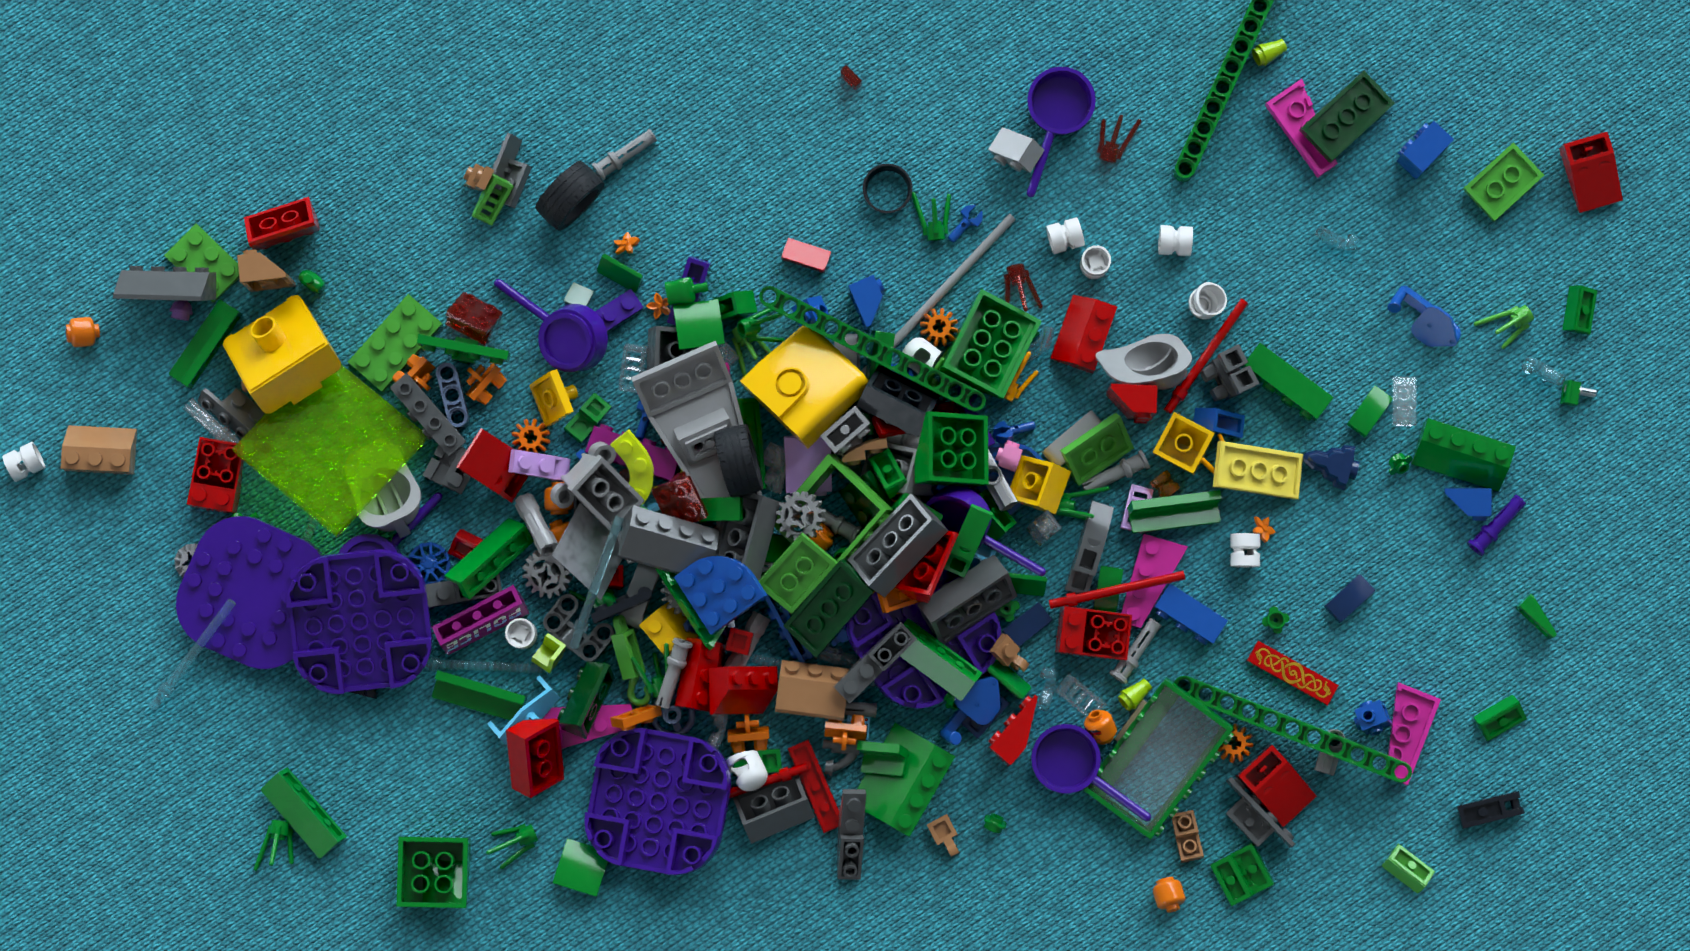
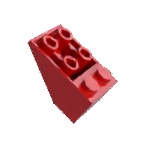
(1592, 171)
(488, 463)
(216, 476)
(1093, 633)
(1014, 737)
(1276, 785)

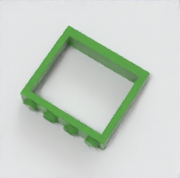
(818, 477)

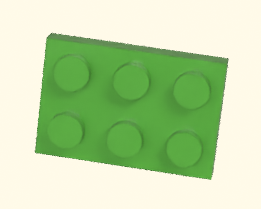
(1503, 182)
(200, 250)
(1097, 449)
(797, 573)

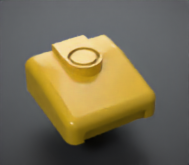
(282, 355)
(805, 384)

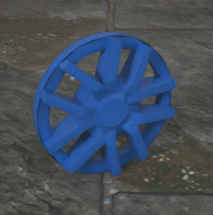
(429, 562)

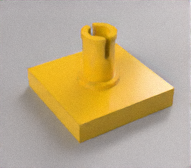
(553, 397)

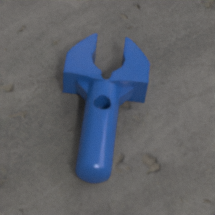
(965, 223)
(643, 424)
(1004, 432)

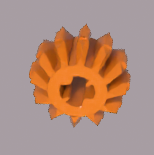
(946, 330)
(537, 433)
(1242, 744)

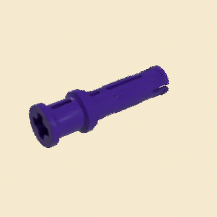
(1490, 532)

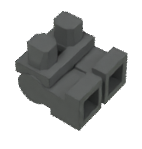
(1228, 375)
(445, 471)

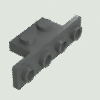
(510, 170)
(235, 411)
(429, 416)
(1253, 819)

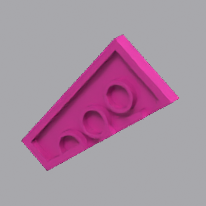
(1292, 111)

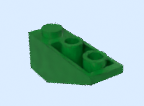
(968, 540)

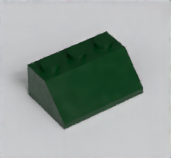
(586, 698)

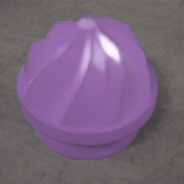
(181, 310)

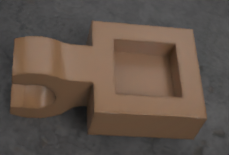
(1006, 651)
(944, 831)

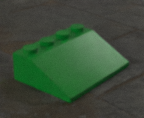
(990, 345)
(905, 798)

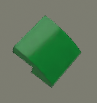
(698, 324)
(580, 868)
(1242, 874)

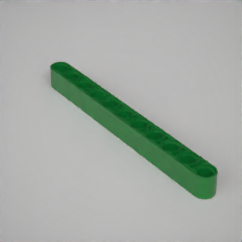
(1219, 99)
(880, 357)
(1304, 729)

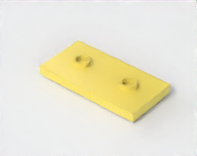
(1257, 470)

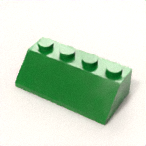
(1463, 454)

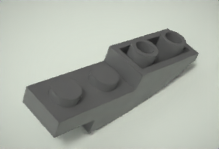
(1089, 548)
(448, 593)
(874, 662)
(851, 834)

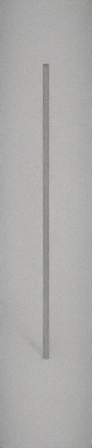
(948, 284)

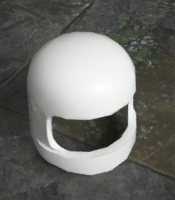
(1209, 296)
(922, 351)
(750, 776)

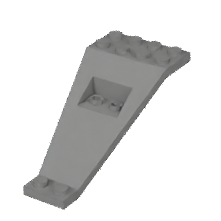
(686, 405)

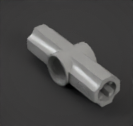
(1000, 489)

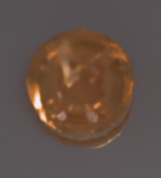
(1164, 484)

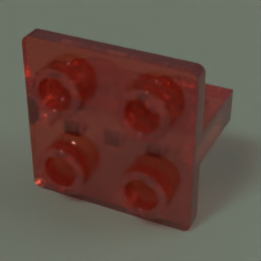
(473, 317)
(680, 499)

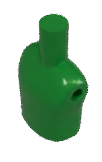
(312, 281)
(683, 290)

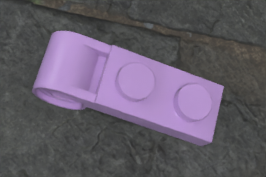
(538, 465)

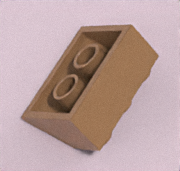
(260, 273)
(99, 450)
(810, 691)

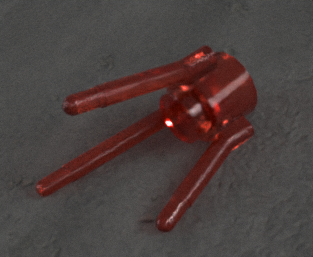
(1110, 151)
(1017, 275)

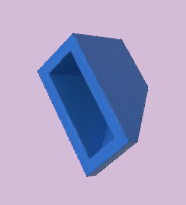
(1220, 421)
(1472, 501)

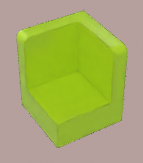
(549, 653)

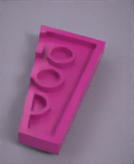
(1154, 559)
(1411, 723)
(600, 728)

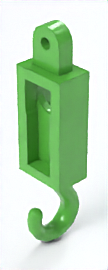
(625, 647)

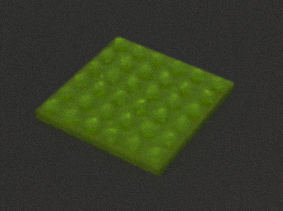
(332, 449)

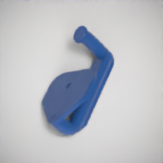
(1433, 326)
(979, 704)

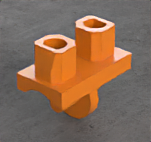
(419, 373)
(478, 390)
(748, 731)
(846, 733)

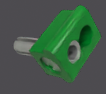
(1571, 392)

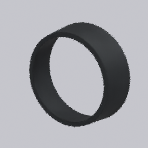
(888, 167)

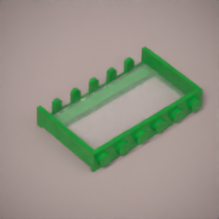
(1161, 756)

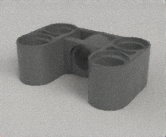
(565, 630)

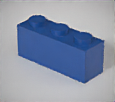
(1189, 615)

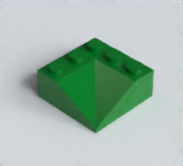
(953, 450)
(433, 872)

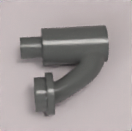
(851, 754)

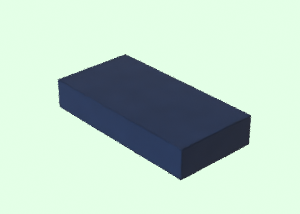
(1028, 624)

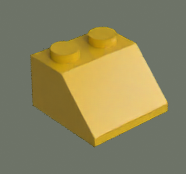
(1183, 443)
(1039, 483)
(664, 626)

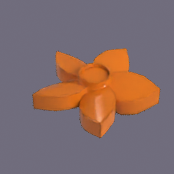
(626, 244)
(659, 306)
(1263, 528)

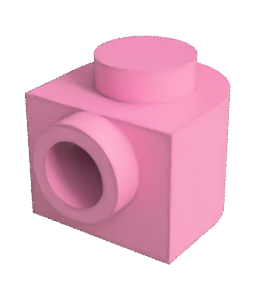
(1009, 456)

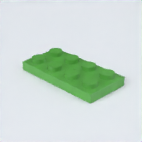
(394, 342)

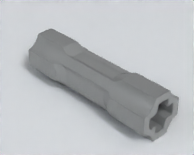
(543, 537)
(756, 624)

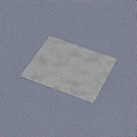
(582, 549)

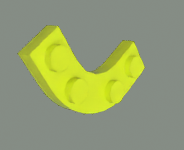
(637, 461)

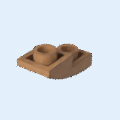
(477, 177)
(857, 453)
(1187, 836)

